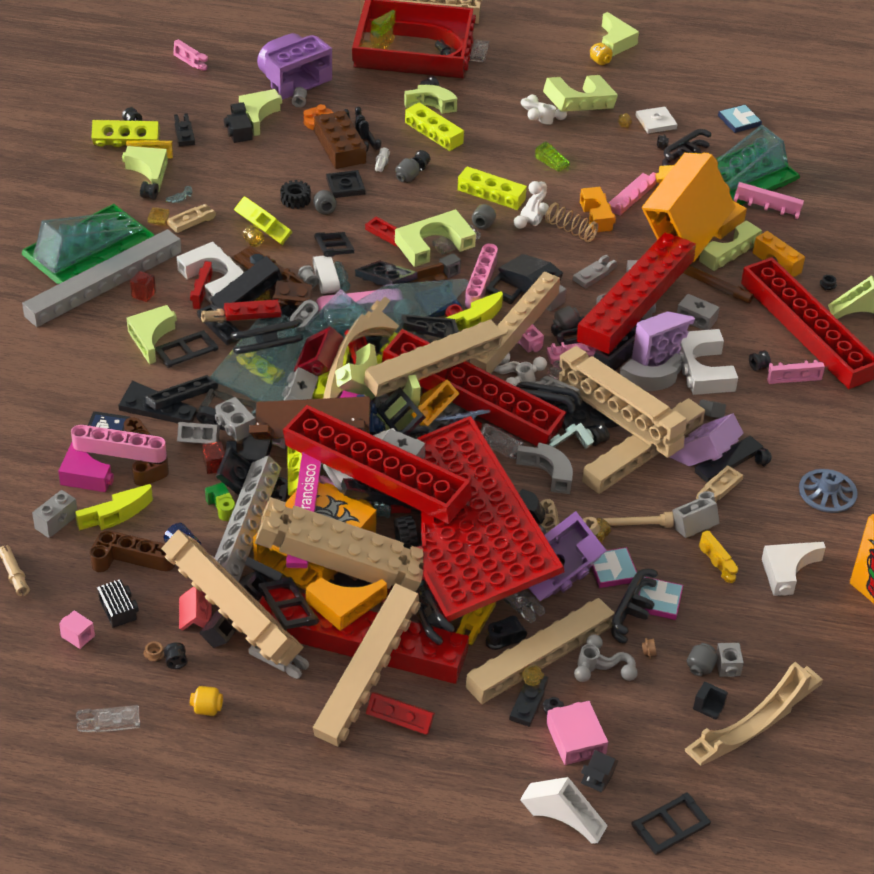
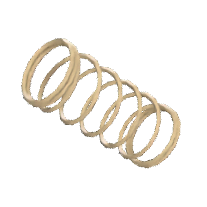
(557, 214)

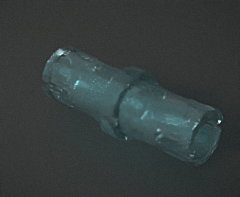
(342, 276)

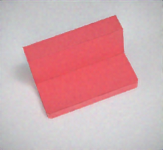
(194, 609)

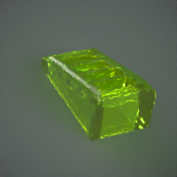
(383, 24)
(546, 153)

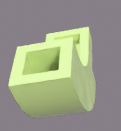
(432, 96)

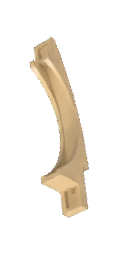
(372, 324)
(791, 689)

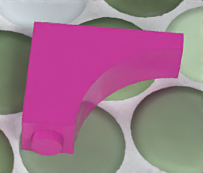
(84, 472)

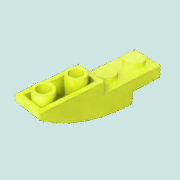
(263, 220)
(480, 311)
(121, 508)

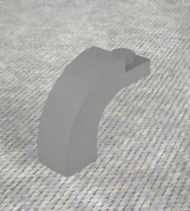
(655, 377)
(551, 461)

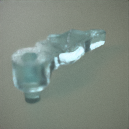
(180, 196)

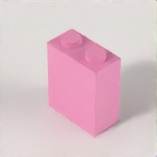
(576, 732)

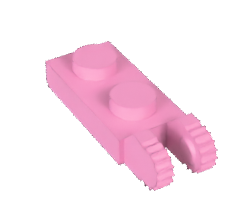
(190, 55)

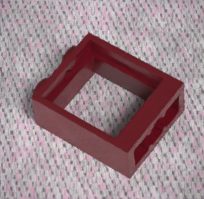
(319, 351)

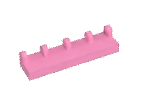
(632, 193)
(768, 199)

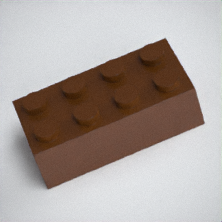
(340, 139)

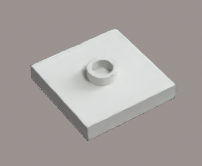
(656, 120)

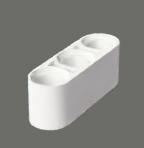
(327, 274)

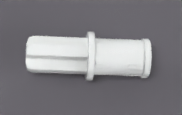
(382, 159)

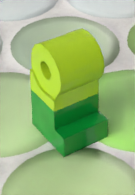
(222, 499)

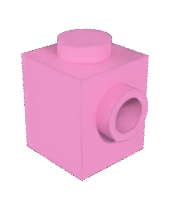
(76, 629)

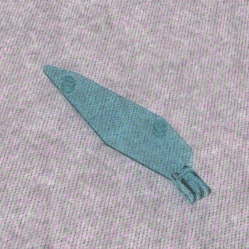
(425, 296)

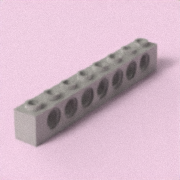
(247, 515)

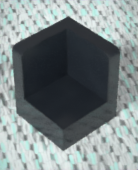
(710, 700)

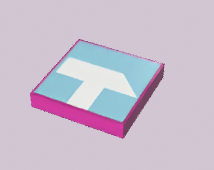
(614, 568)
(665, 596)

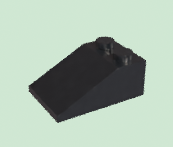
(526, 270)

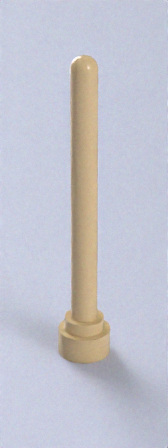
(664, 519)

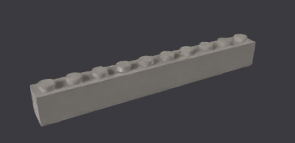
(101, 278)

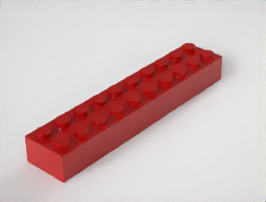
(636, 293)
(810, 322)
(479, 390)
(378, 464)
(414, 654)

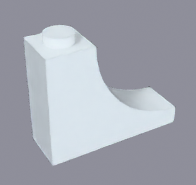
(785, 560)
(564, 802)

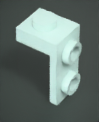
(584, 436)

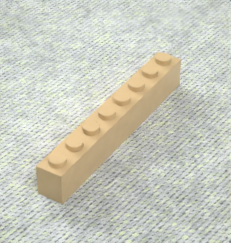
(520, 319)
(433, 357)
(633, 452)
(539, 650)
(366, 665)

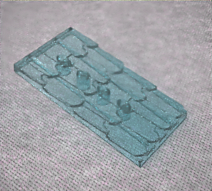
(265, 372)

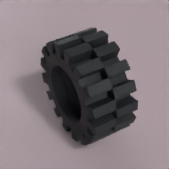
(295, 194)
(406, 531)

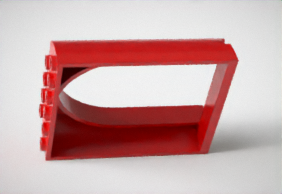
(419, 20)

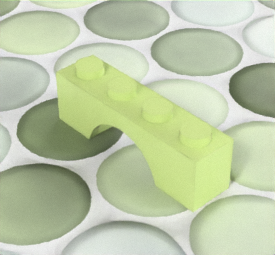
(718, 254)

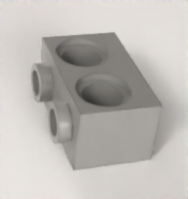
(234, 418)

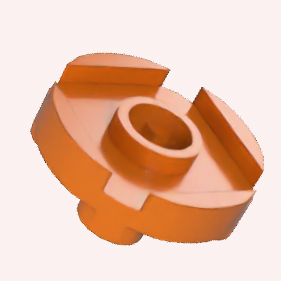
(316, 111)

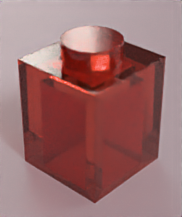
(143, 286)
(212, 456)

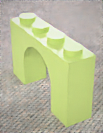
(596, 96)
(449, 224)

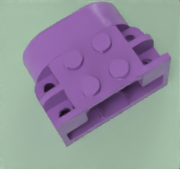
(296, 63)
(577, 547)

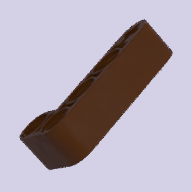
(143, 471)
(129, 549)

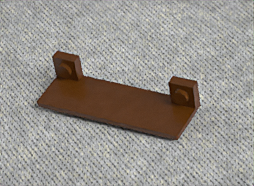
(276, 415)

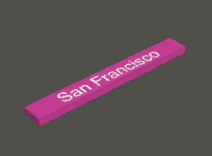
(306, 496)

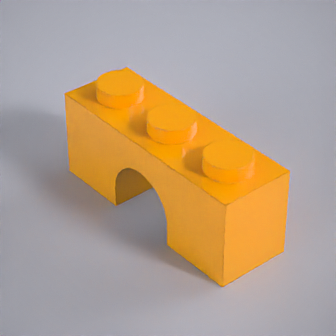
(595, 202)
(768, 246)

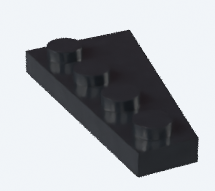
(134, 403)
(355, 489)

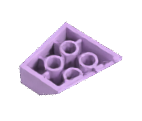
(660, 338)
(709, 441)

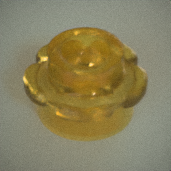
(624, 120)
(532, 675)

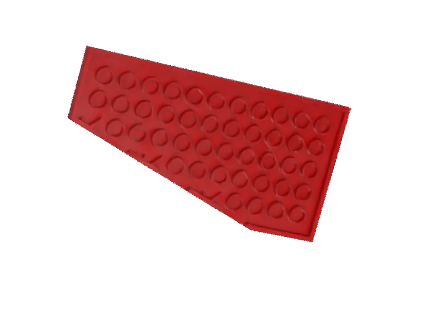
(493, 540)

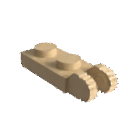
(191, 218)
(722, 482)

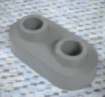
(302, 314)

